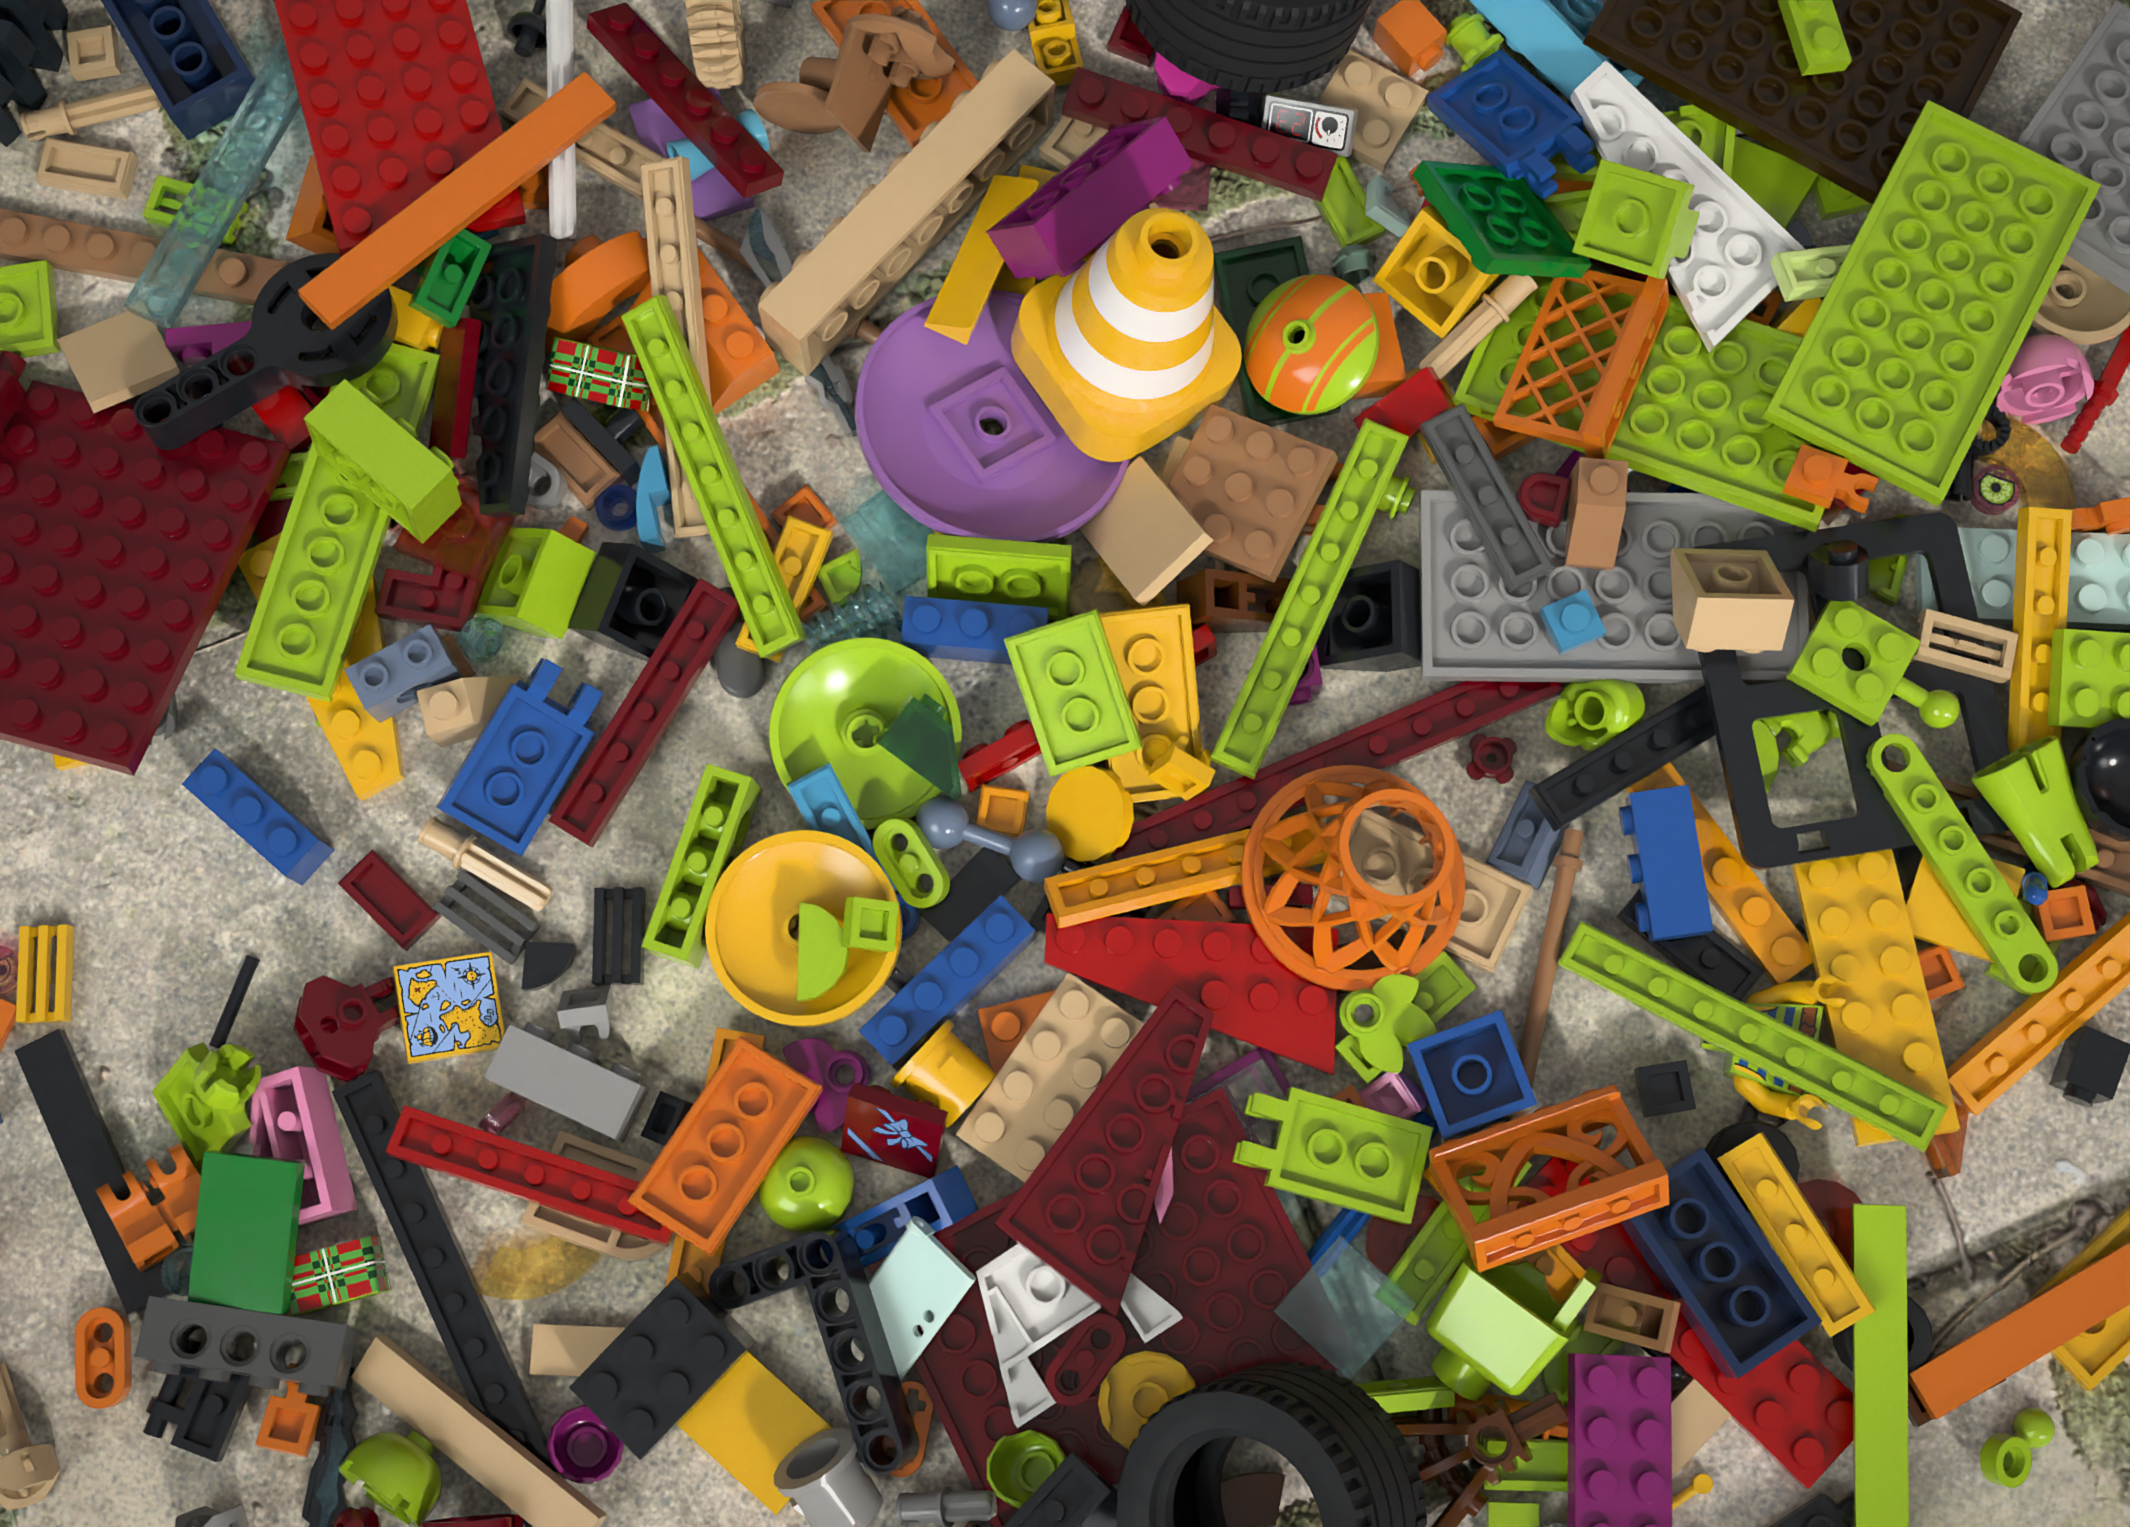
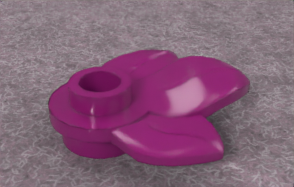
(821, 1064)

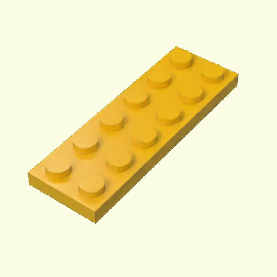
(1865, 937)

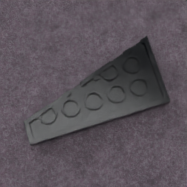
(514, 312)

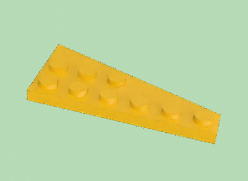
(362, 745)

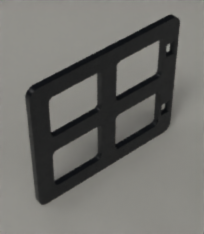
(1738, 705)

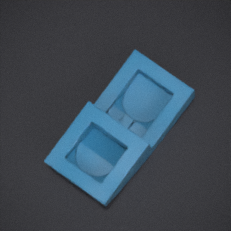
(652, 492)

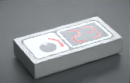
(1311, 122)

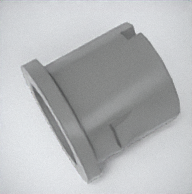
(829, 1481)

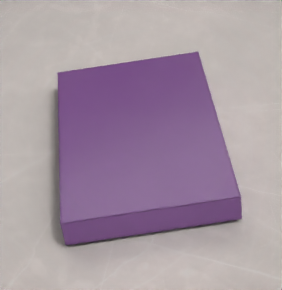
(711, 191)

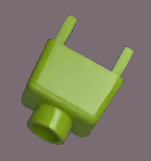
(1501, 1326)

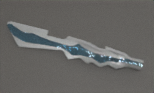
(770, 263)

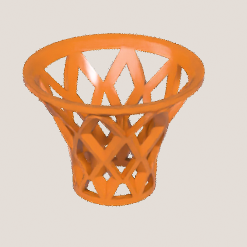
(1364, 901)

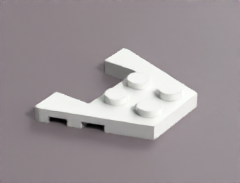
(1035, 1305)

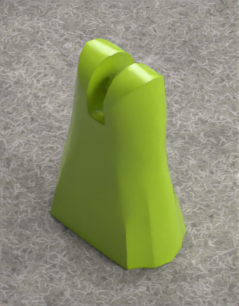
(2039, 806)

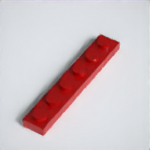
(988, 762)
(522, 1172)

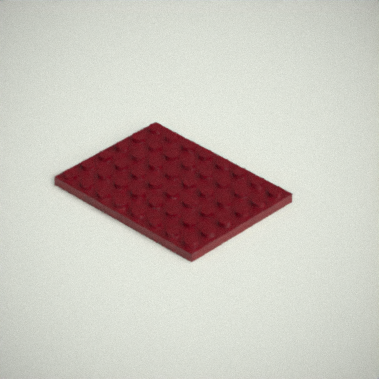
(112, 568)
(1215, 1257)

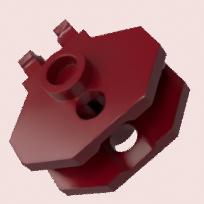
(342, 1023)

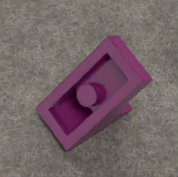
(200, 342)

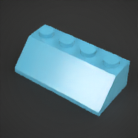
(1552, 38)

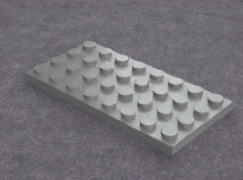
(1486, 634)

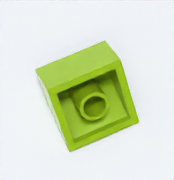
(535, 582)

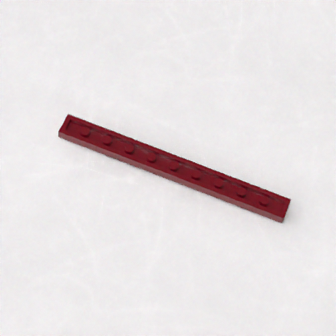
(1374, 745)

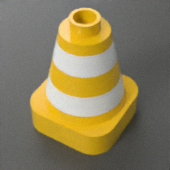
(1130, 338)

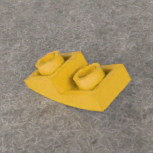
(1055, 41)

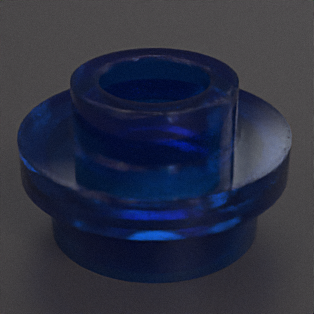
(608, 499)

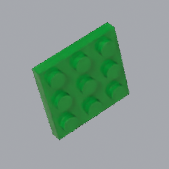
(1500, 221)

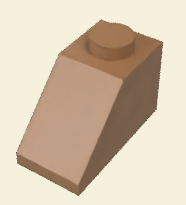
(1595, 512)

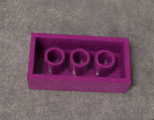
(1090, 199)

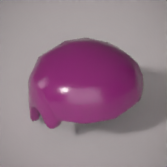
(583, 1447)

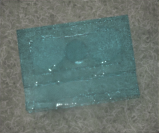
(889, 541)

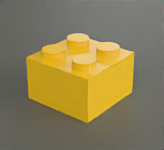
(1434, 274)

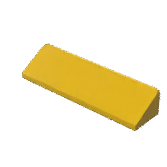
(977, 262)

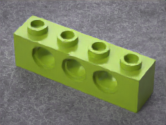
(704, 851)

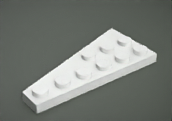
(1734, 237)

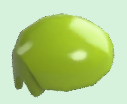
(1022, 1465)

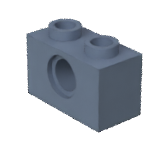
(391, 676)

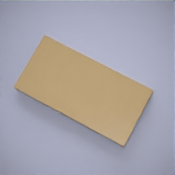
(1395, 863)

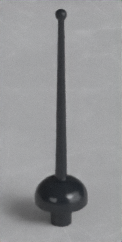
(528, 29)

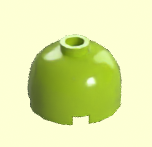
(808, 1185)
(396, 1474)

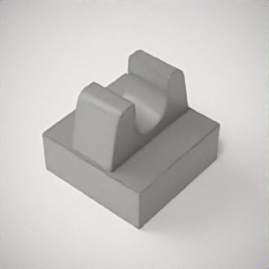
(584, 1008)

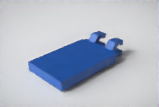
(1513, 121)
(521, 759)

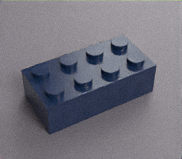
(185, 59)
(1720, 1268)

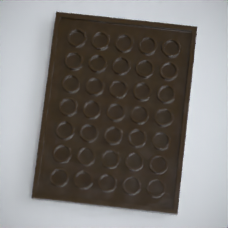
(1839, 124)

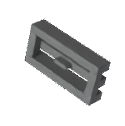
(454, 893)

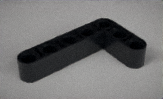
(837, 1332)

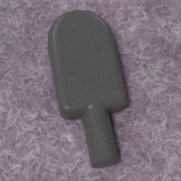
(738, 670)

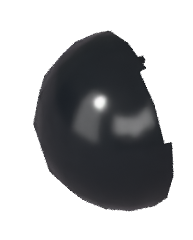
(2102, 778)

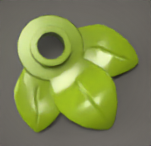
(1393, 1021)

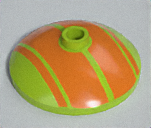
(1330, 359)

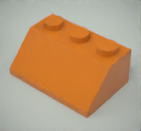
(735, 349)

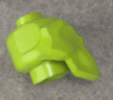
(1594, 712)

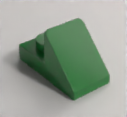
(449, 277)

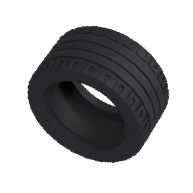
(1251, 42)
(1308, 1414)

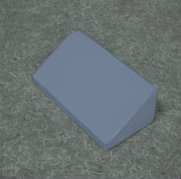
(1526, 842)

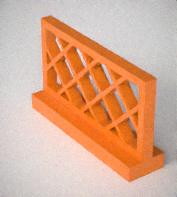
(1617, 378)

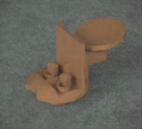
(857, 84)

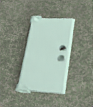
(916, 1287)

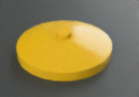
(756, 925)

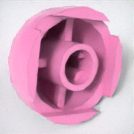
(2045, 380)

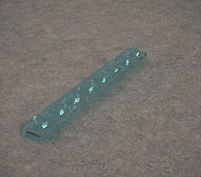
(217, 193)

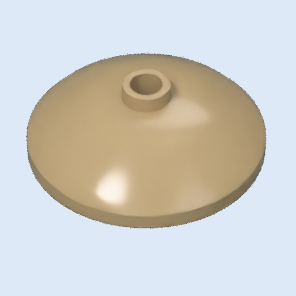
(2091, 310)

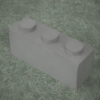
(567, 1080)

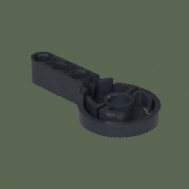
(273, 354)

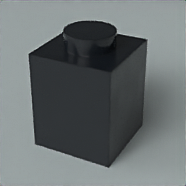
(2090, 1066)

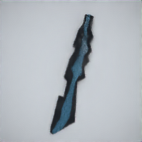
(325, 1488)

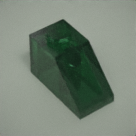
(924, 742)

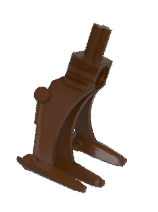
(1441, 1465)

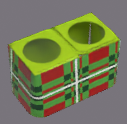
(597, 374)
(338, 1276)

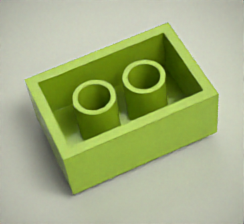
(384, 459)

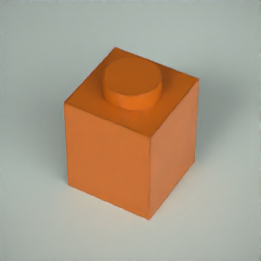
(1410, 36)

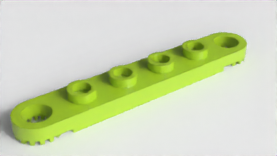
(1961, 864)

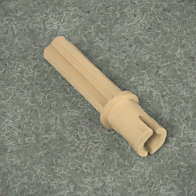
(70, 116)
(1478, 324)
(485, 864)

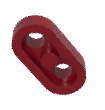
(1085, 1359)

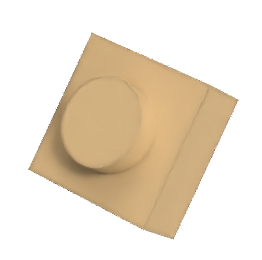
(94, 53)

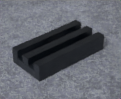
(618, 896)

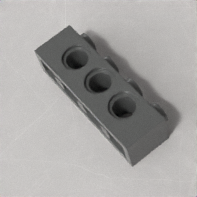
(172, 1321)

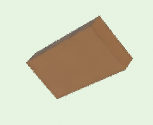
(581, 463)

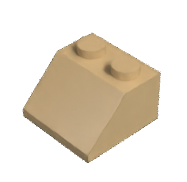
(1729, 600)

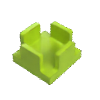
(1636, 219)

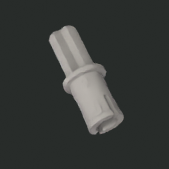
(945, 1507)

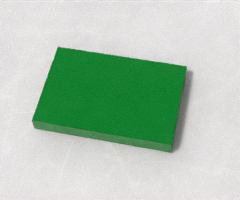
(246, 1231)

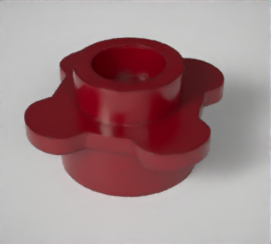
(1502, 749)

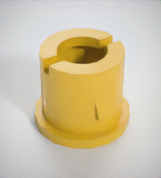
(945, 1073)

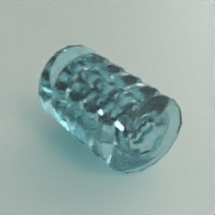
(859, 620)

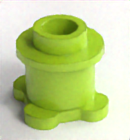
(1471, 39)
(1397, 496)

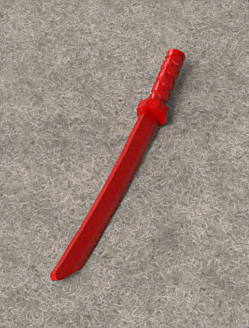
(2103, 395)

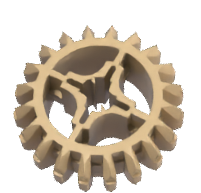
(717, 42)

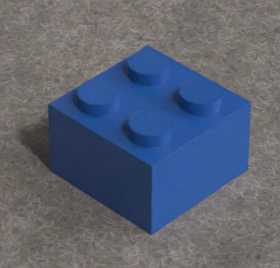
(1472, 1075)

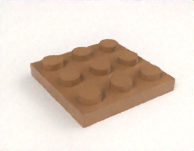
(1250, 489)

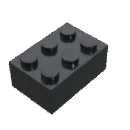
(662, 1365)

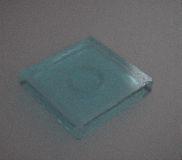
(1345, 1307)

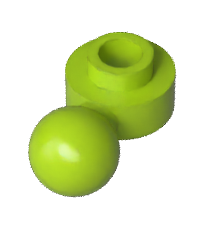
(2007, 1457)

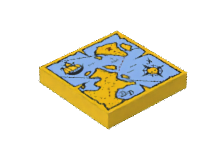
(449, 1007)

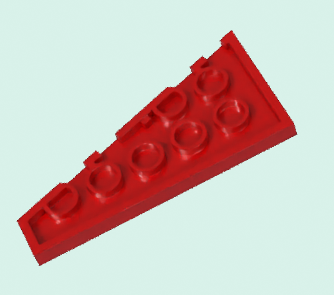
(1217, 966)

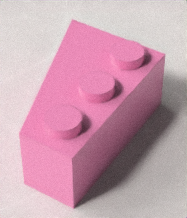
(298, 1122)

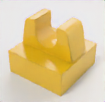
(1181, 771)

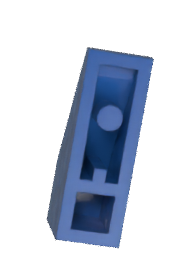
(937, 1201)

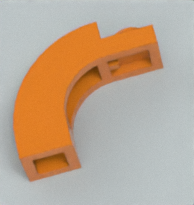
(595, 286)

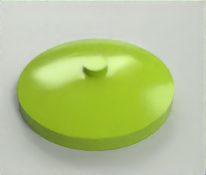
(837, 708)

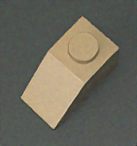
(461, 707)

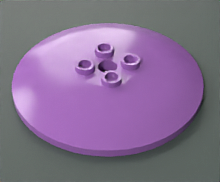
(925, 442)

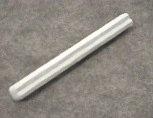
(560, 73)

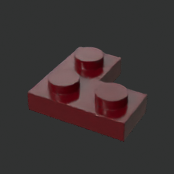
(439, 600)

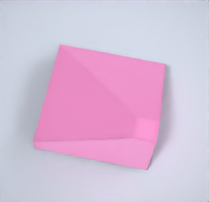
(1394, 1096)

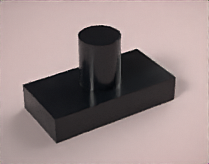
(608, 436)

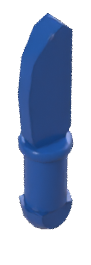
(2034, 885)

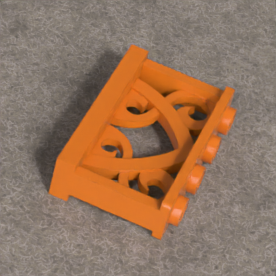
(1555, 1132)

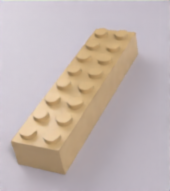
(907, 212)

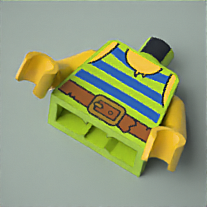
(1795, 1006)

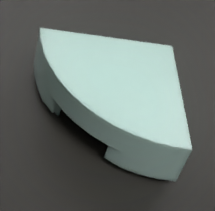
(1383, 208)

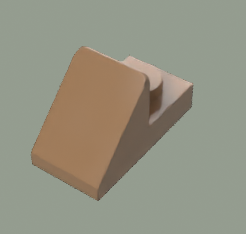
(1632, 1317)

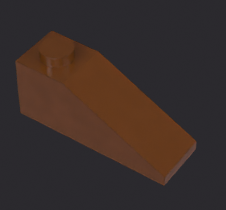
(1231, 600)

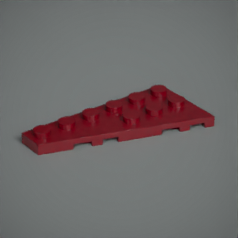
(1100, 1178)

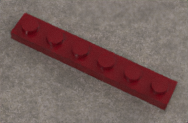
(685, 100)
(1204, 134)
(646, 713)

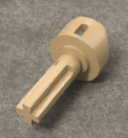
(21, 1464)

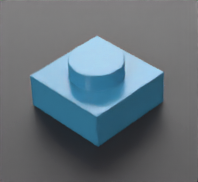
(1572, 622)

